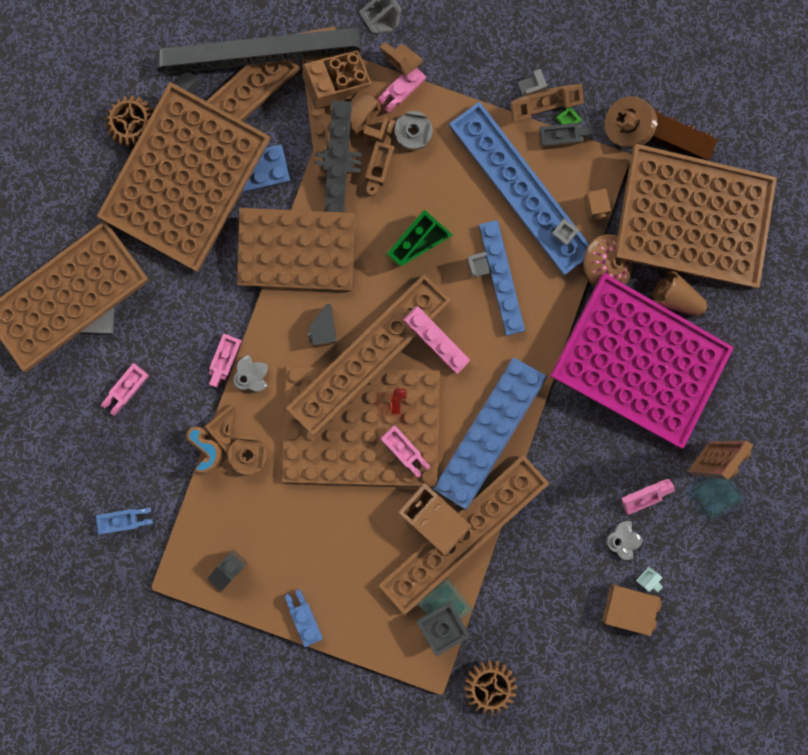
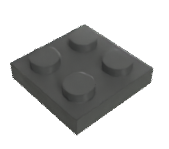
(443, 628)

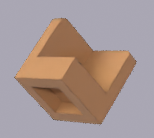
(376, 130)

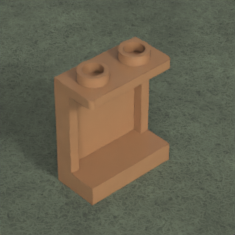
(631, 610)

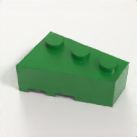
(418, 238)

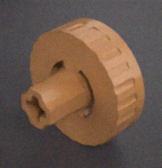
(625, 116)

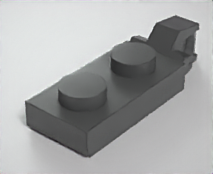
(564, 134)

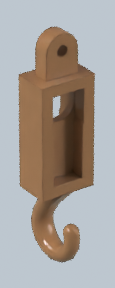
(380, 158)

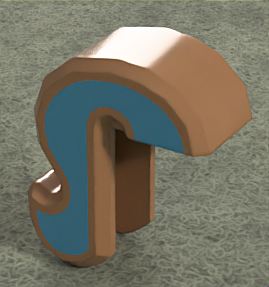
(209, 448)

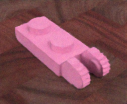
(402, 88)
(125, 388)
(403, 449)

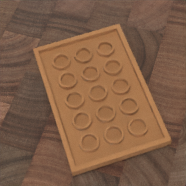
(296, 249)

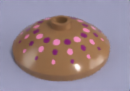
(600, 259)

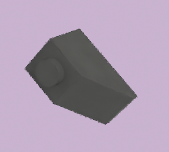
(323, 328)
(227, 570)

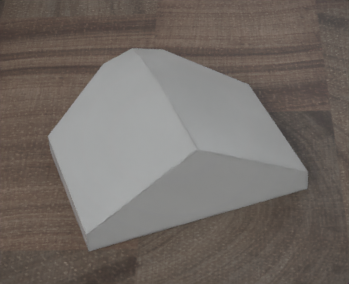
(381, 15)

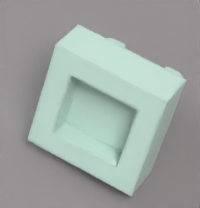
(650, 580)

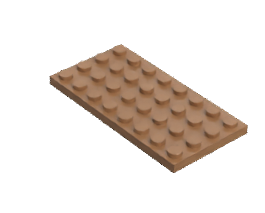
(67, 295)

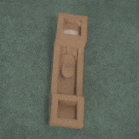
(546, 100)

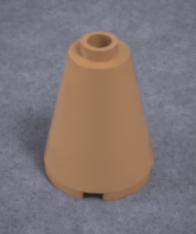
(678, 295)

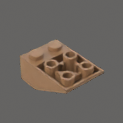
(335, 78)
(435, 519)

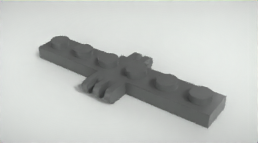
(338, 158)

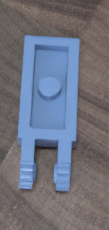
(121, 520)
(304, 619)

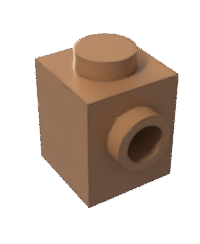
(597, 204)

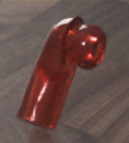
(396, 400)

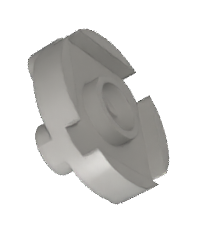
(422, 124)

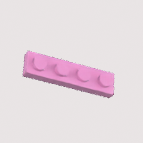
(436, 340)

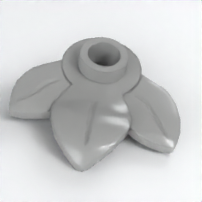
(253, 373)
(627, 540)

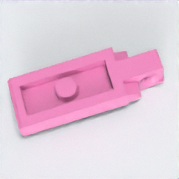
(224, 359)
(647, 496)

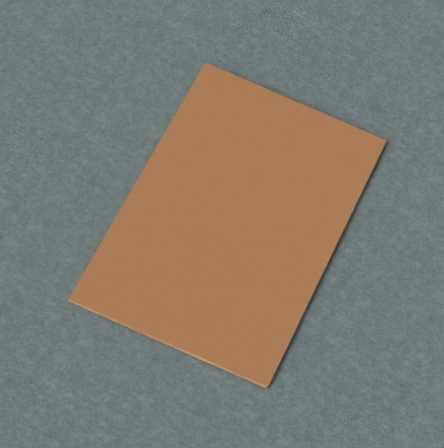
(350, 537)

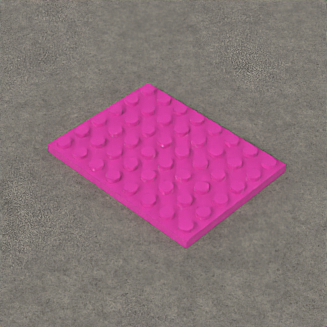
(641, 361)

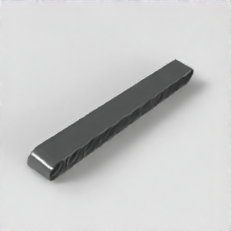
(257, 51)

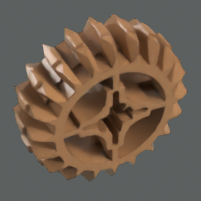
(115, 118)
(487, 704)

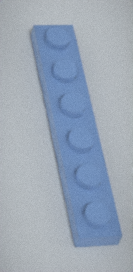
(501, 278)

